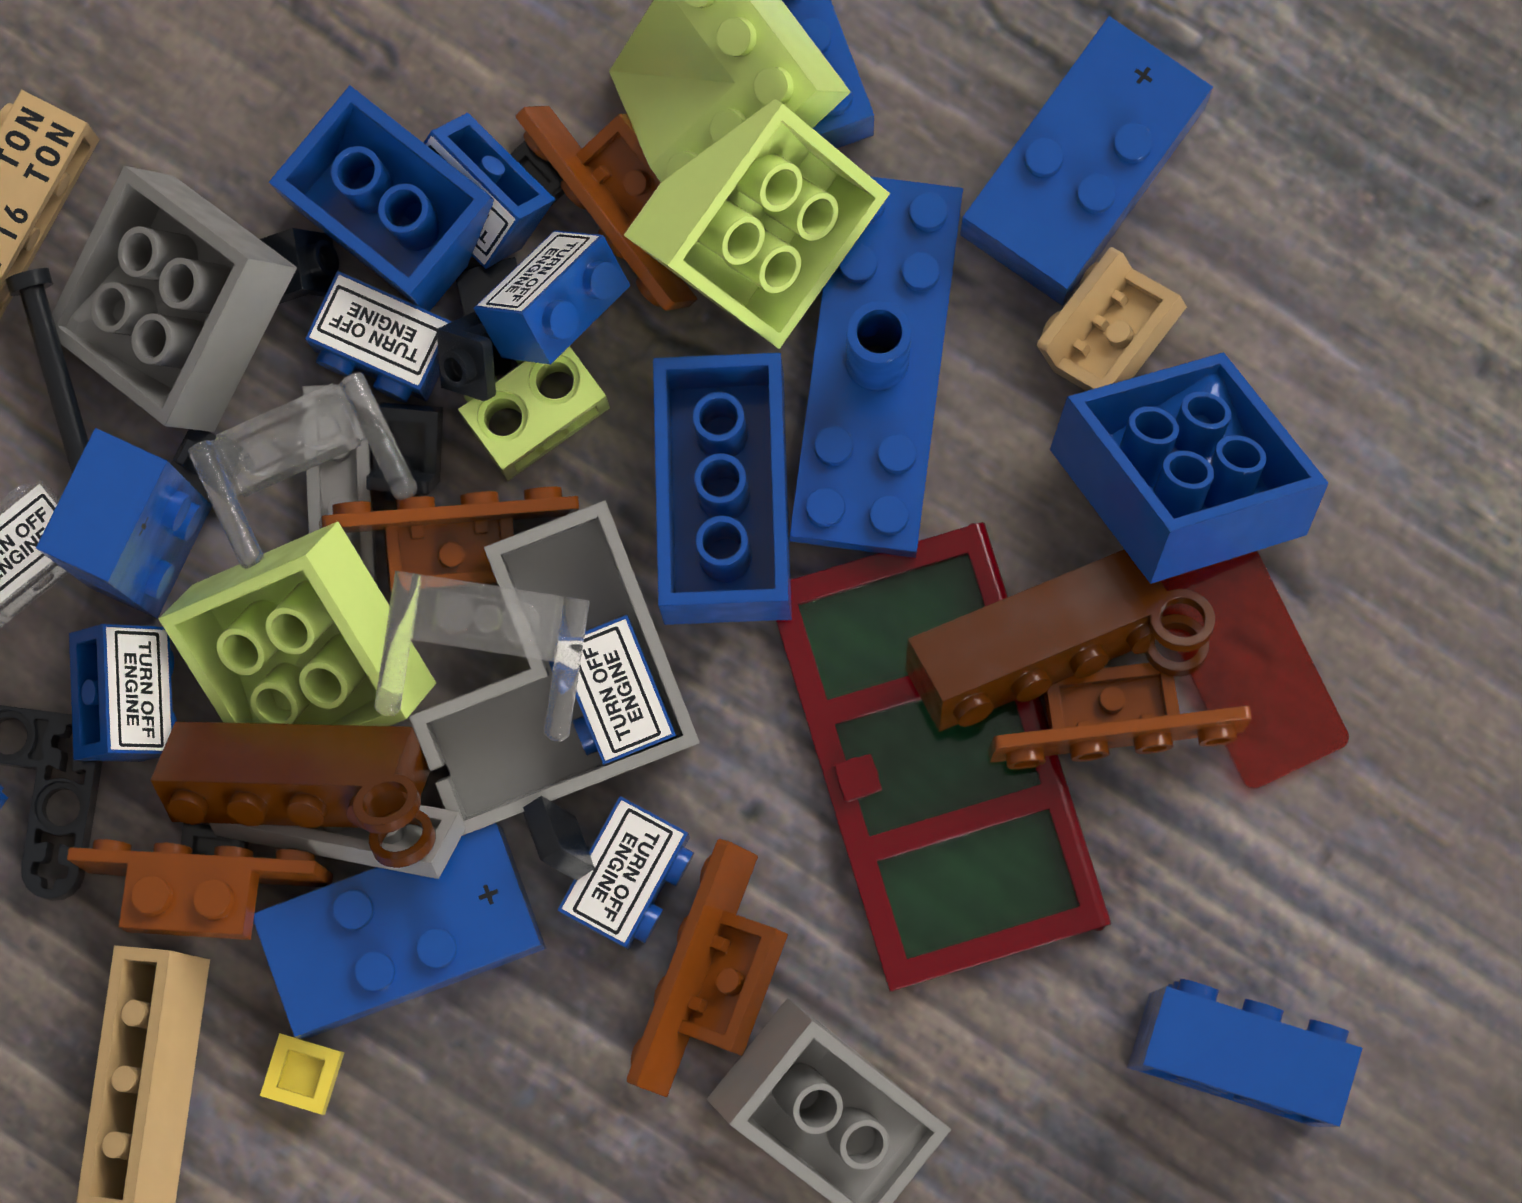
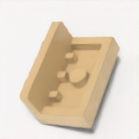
(1109, 324)

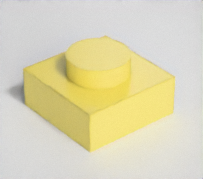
(302, 1074)

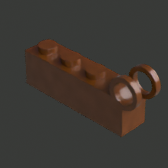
(1050, 635)
(298, 779)

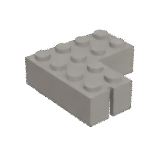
(496, 733)

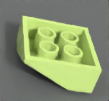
(709, 67)
(760, 219)
(293, 637)

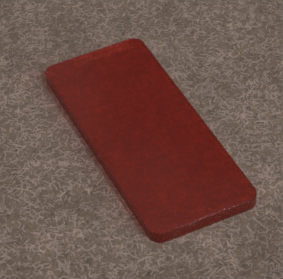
(1259, 664)

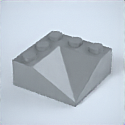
(170, 299)

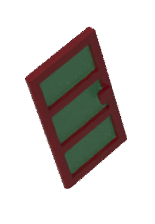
(942, 844)

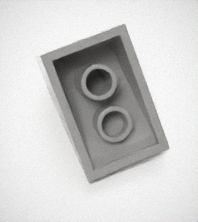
(826, 1111)

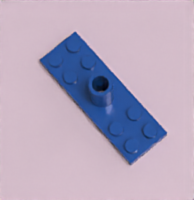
(871, 410)

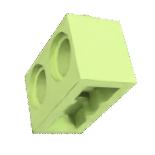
(544, 420)

